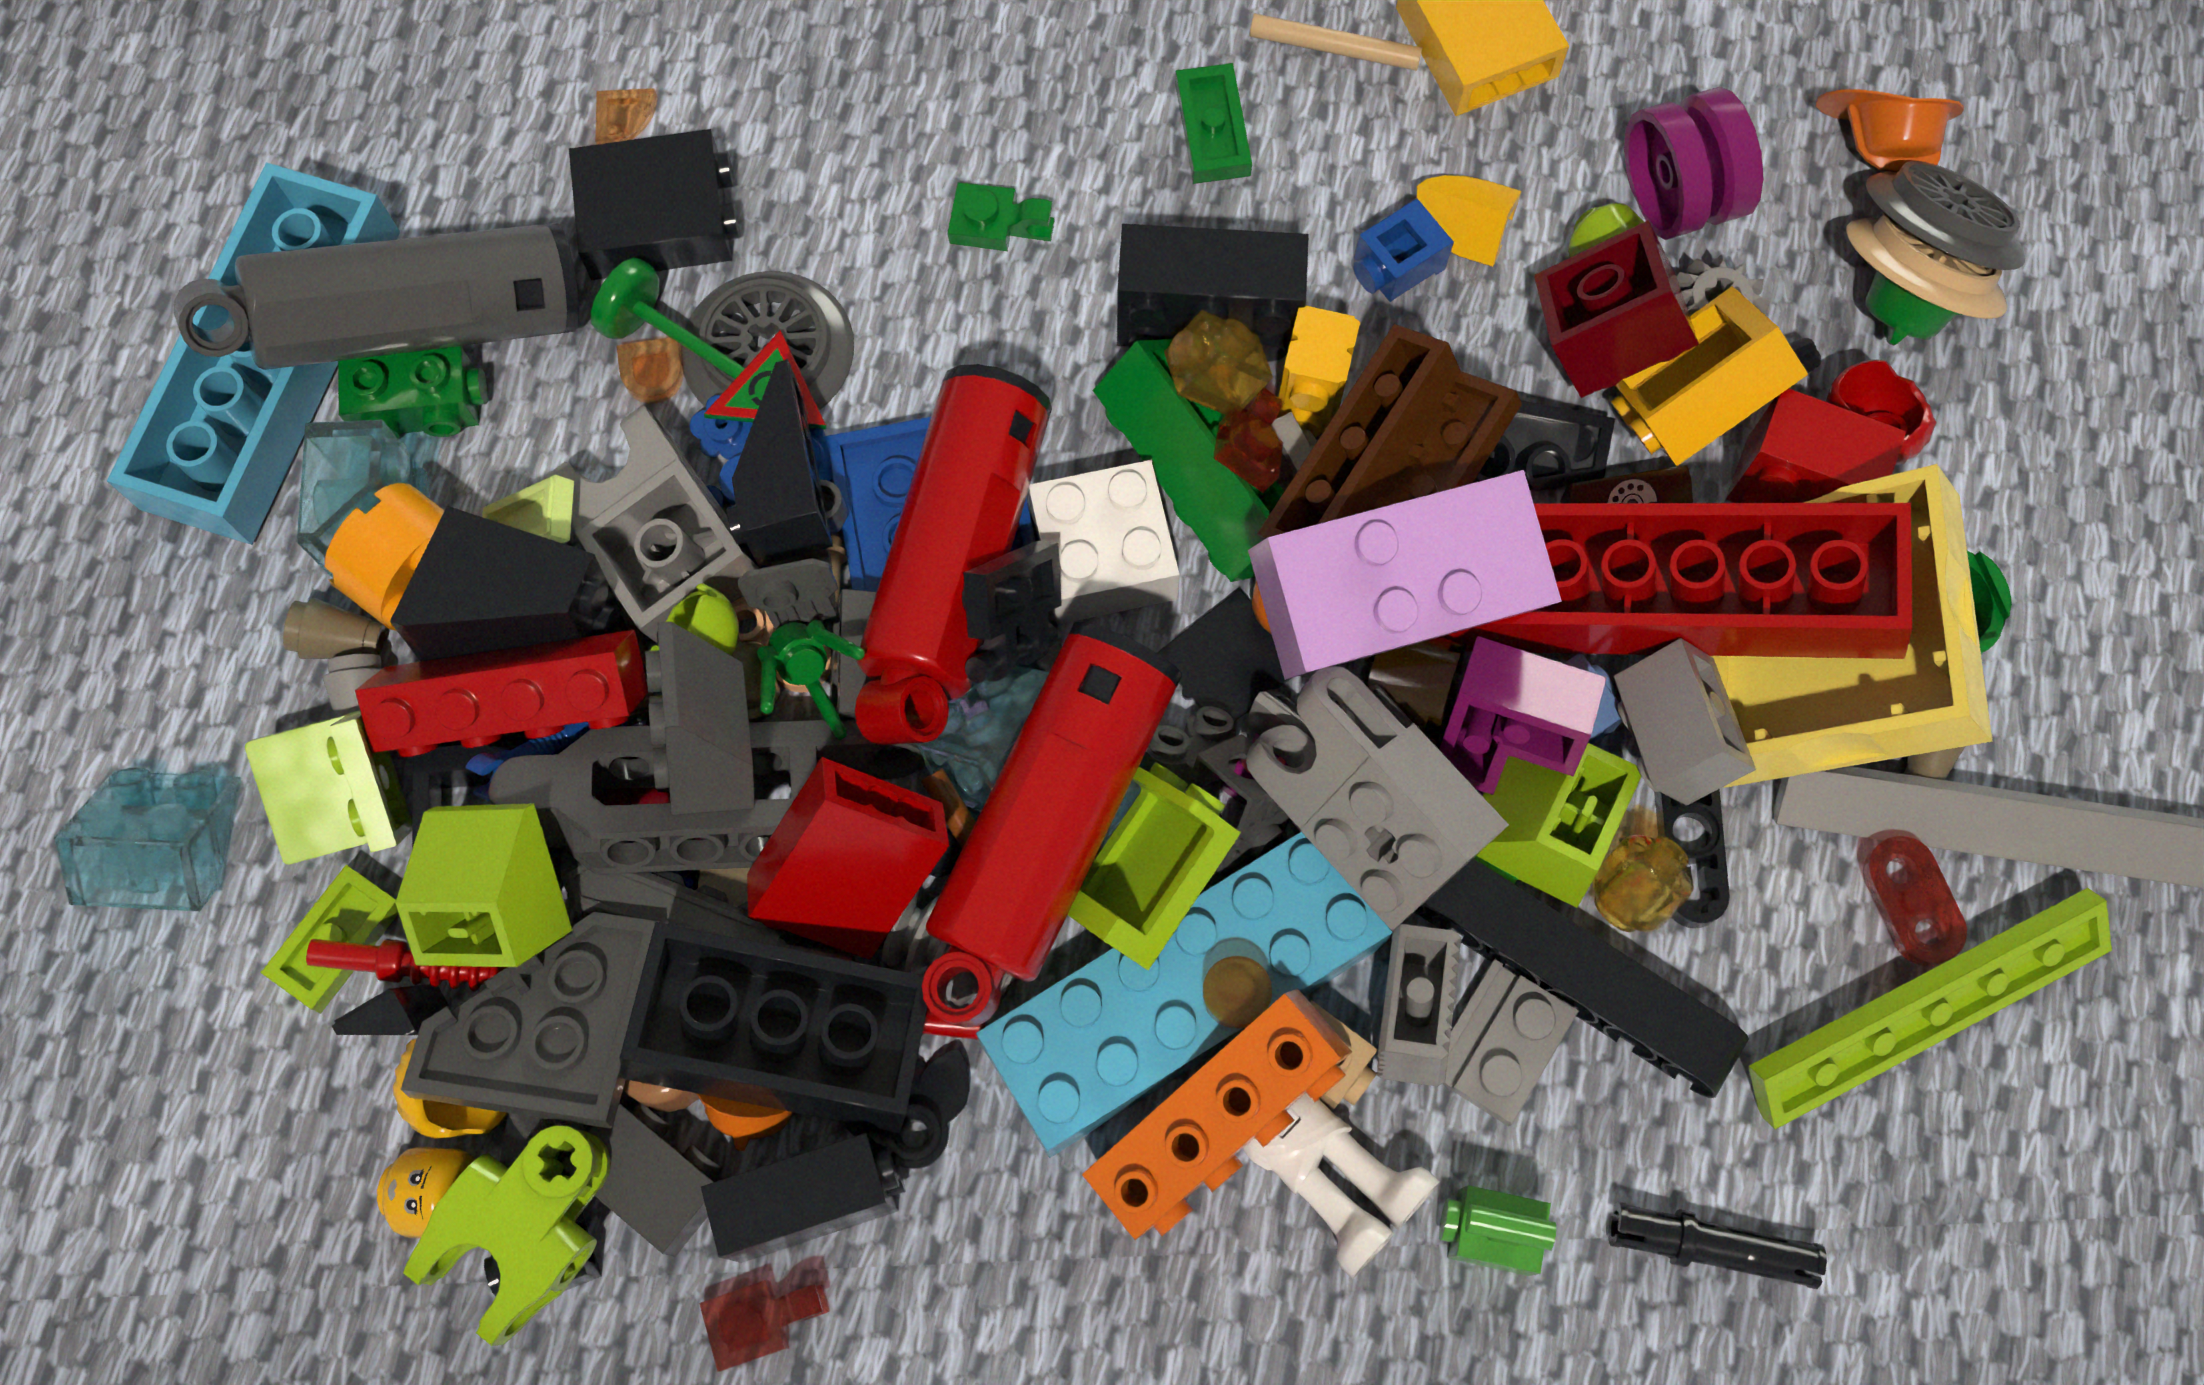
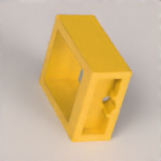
(1712, 386)

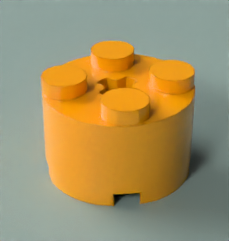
(380, 550)

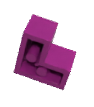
(1519, 709)

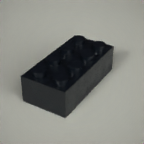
(775, 1027)

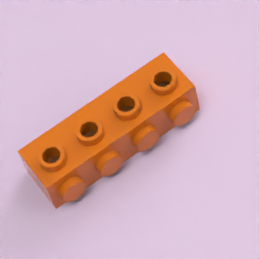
(1217, 1113)

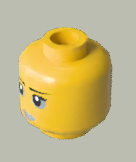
(416, 1184)

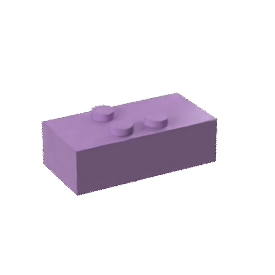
(1403, 574)

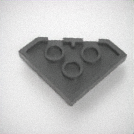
(541, 1032)

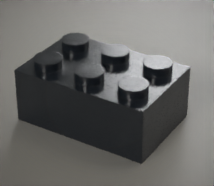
(1233, 274)

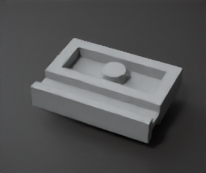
(1504, 1042)

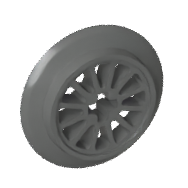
(1950, 213)
(832, 340)

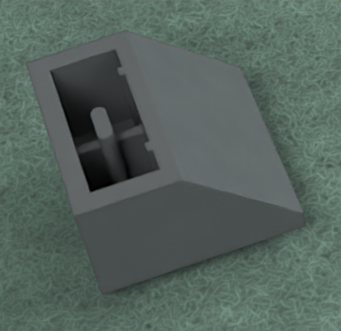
(701, 723)

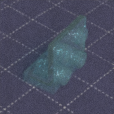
(981, 732)

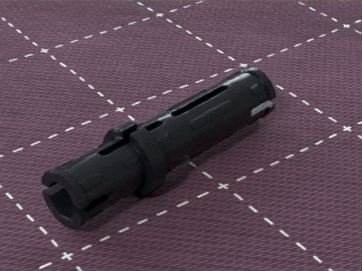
(1727, 1247)

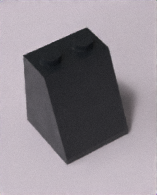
(500, 590)

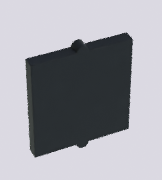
(1226, 658)

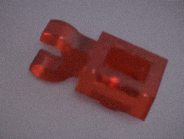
(1249, 443)
(752, 1322)

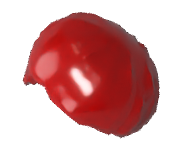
(1880, 394)

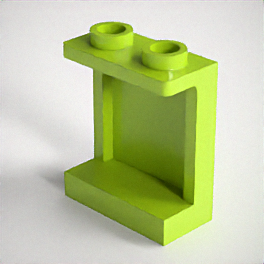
(1153, 865)

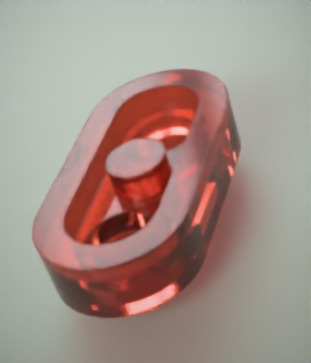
(1920, 899)

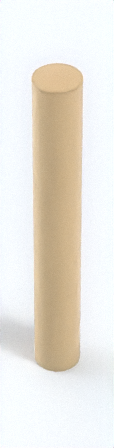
(1335, 42)

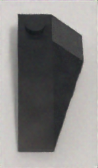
(1551, 447)

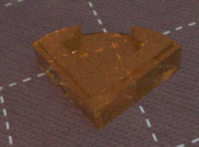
(623, 113)

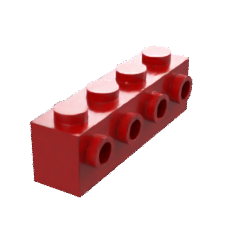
(503, 693)

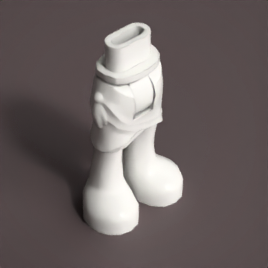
(1296, 1159)

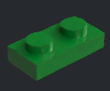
(1213, 123)

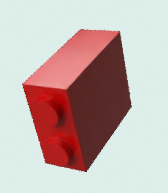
(846, 859)

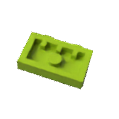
(328, 789)

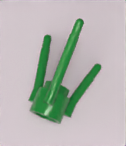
(800, 660)

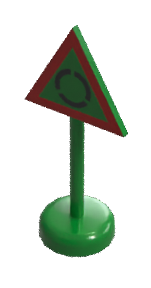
(628, 301)

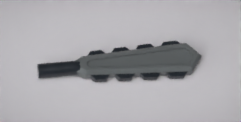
(666, 899)

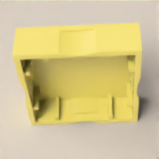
(1858, 711)

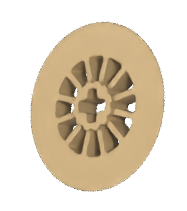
(1926, 269)

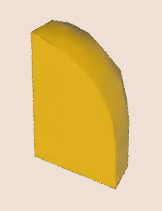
(1471, 213)

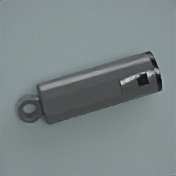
(388, 297)

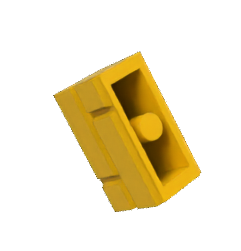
(1317, 366)

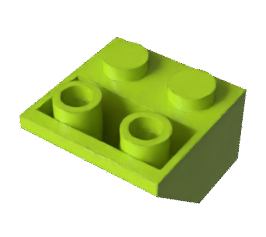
(1560, 821)
(480, 888)

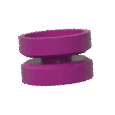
(1694, 162)

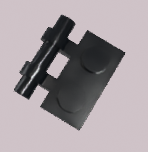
(1009, 609)

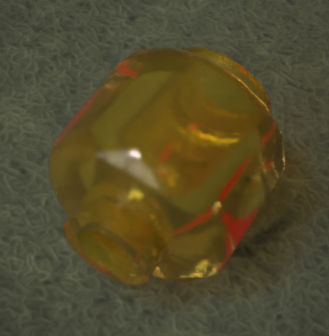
(1642, 883)

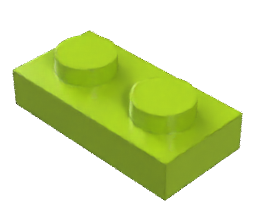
(346, 912)

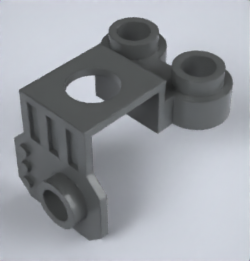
(799, 586)
(1210, 752)

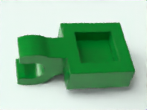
(990, 215)

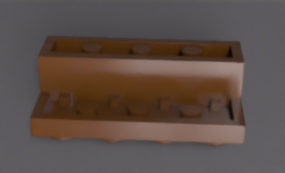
(1398, 436)

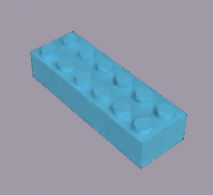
(221, 426)
(1129, 1030)

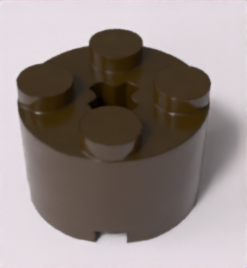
(1420, 681)

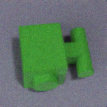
(1497, 1230)

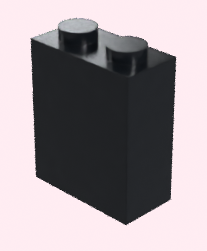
(653, 202)
(802, 1198)

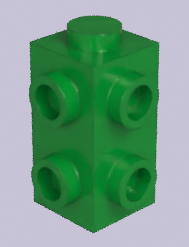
(413, 391)

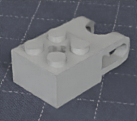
(656, 527)
(1373, 795)

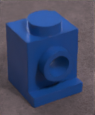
(1404, 235)

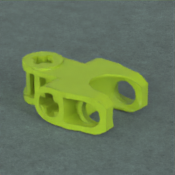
(522, 1220)

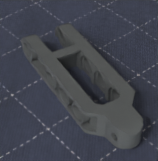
(591, 833)

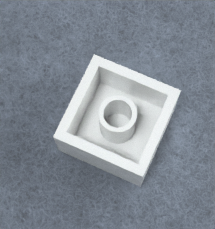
(1108, 540)

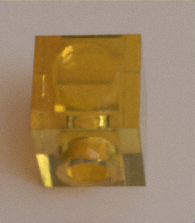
(1218, 363)

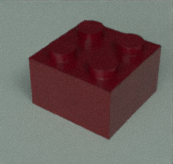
(1615, 310)

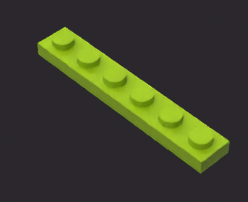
(1930, 1008)

